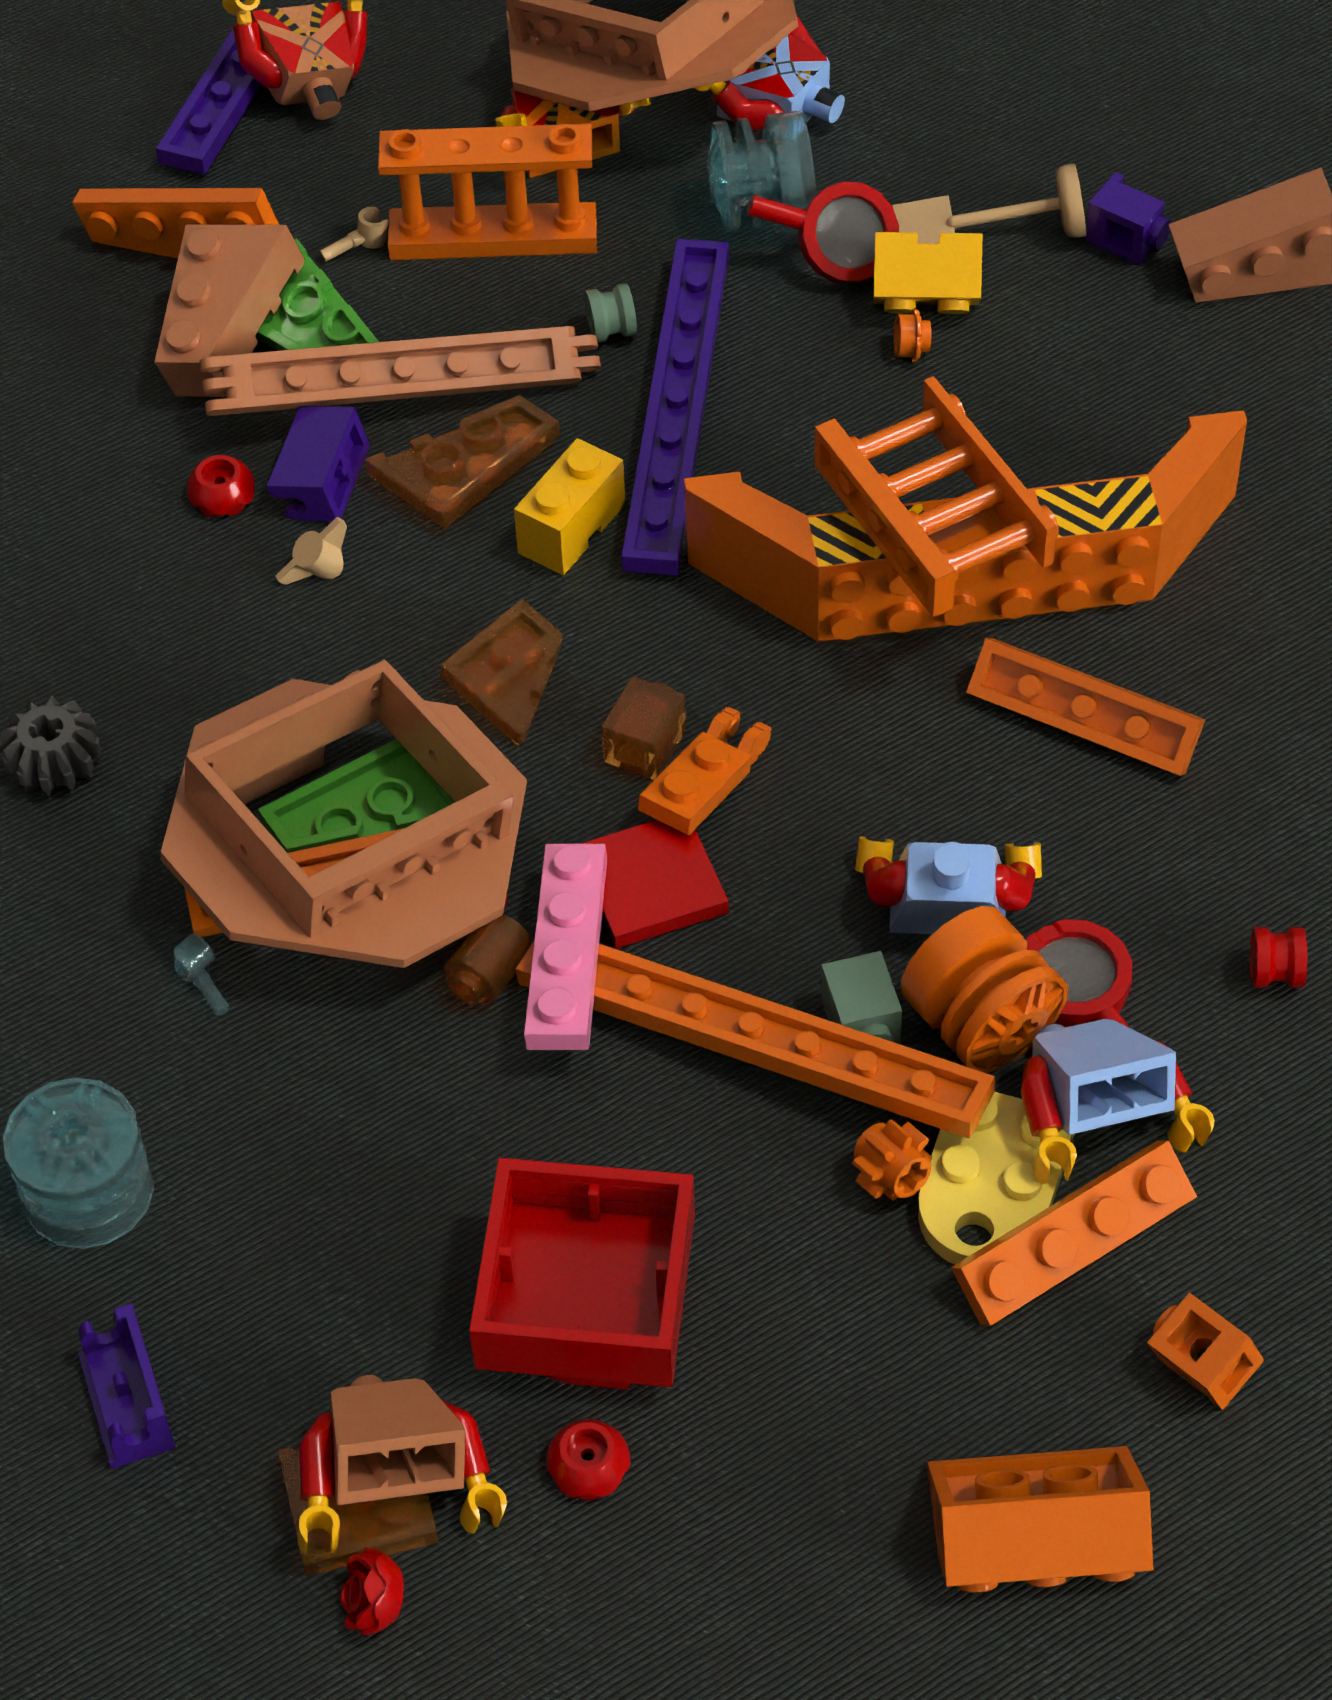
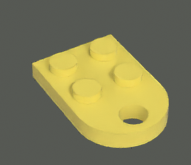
(984, 1180)

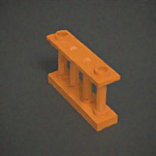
(489, 229)
(905, 534)

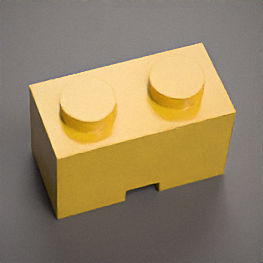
(927, 273)
(569, 505)

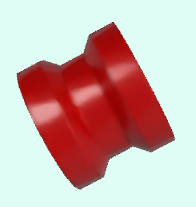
(1278, 957)

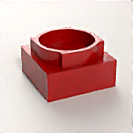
(583, 1273)

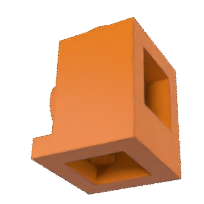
(1222, 1367)

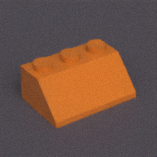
(1040, 1518)

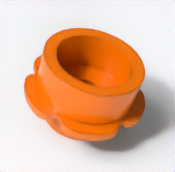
(911, 335)

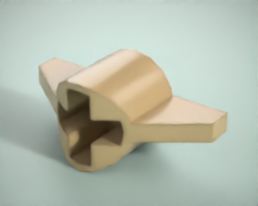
(316, 554)

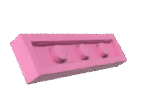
(566, 947)

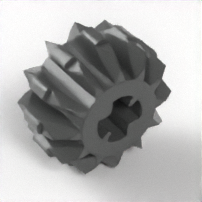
(50, 746)

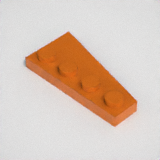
(156, 217)

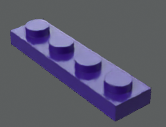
(209, 113)

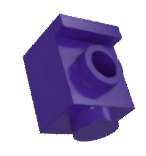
(1126, 221)

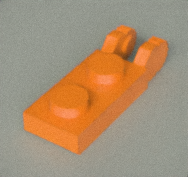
(704, 773)

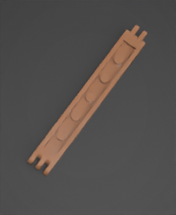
(397, 370)

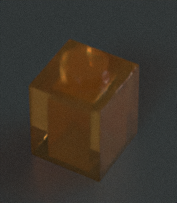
(644, 728)

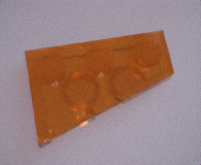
(463, 466)

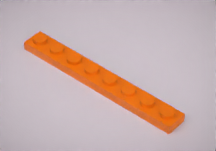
(787, 1041)

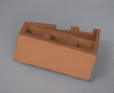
(1260, 241)
(221, 296)

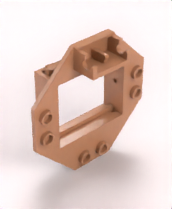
(614, 58)
(382, 902)

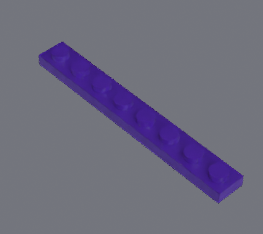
(675, 407)

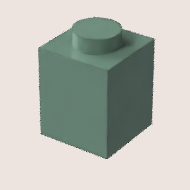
(862, 996)

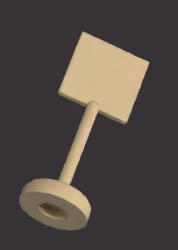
(934, 215)

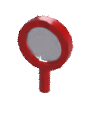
(835, 228)
(1091, 964)

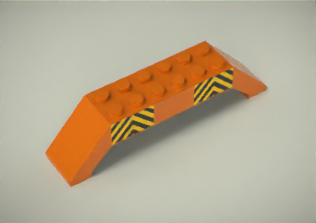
(834, 583)

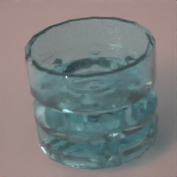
(772, 168)
(78, 1162)

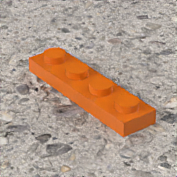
(1085, 706)
(1073, 1232)

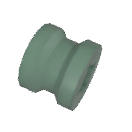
(610, 312)

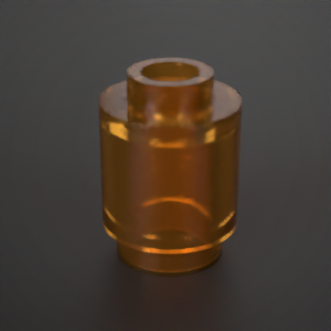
(487, 960)

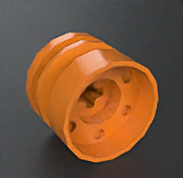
(983, 988)

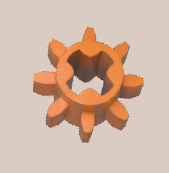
(892, 1160)

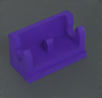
(320, 462)
(124, 1390)

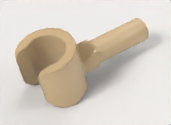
(369, 234)

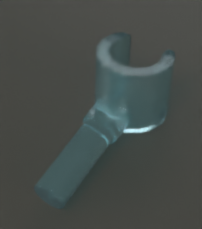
(190, 961)

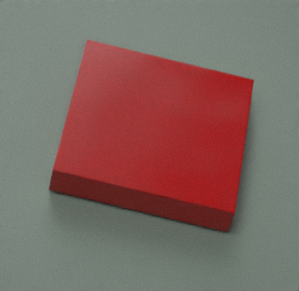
(657, 883)

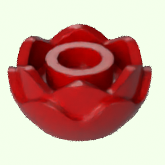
(220, 486)
(593, 1477)
(372, 1592)

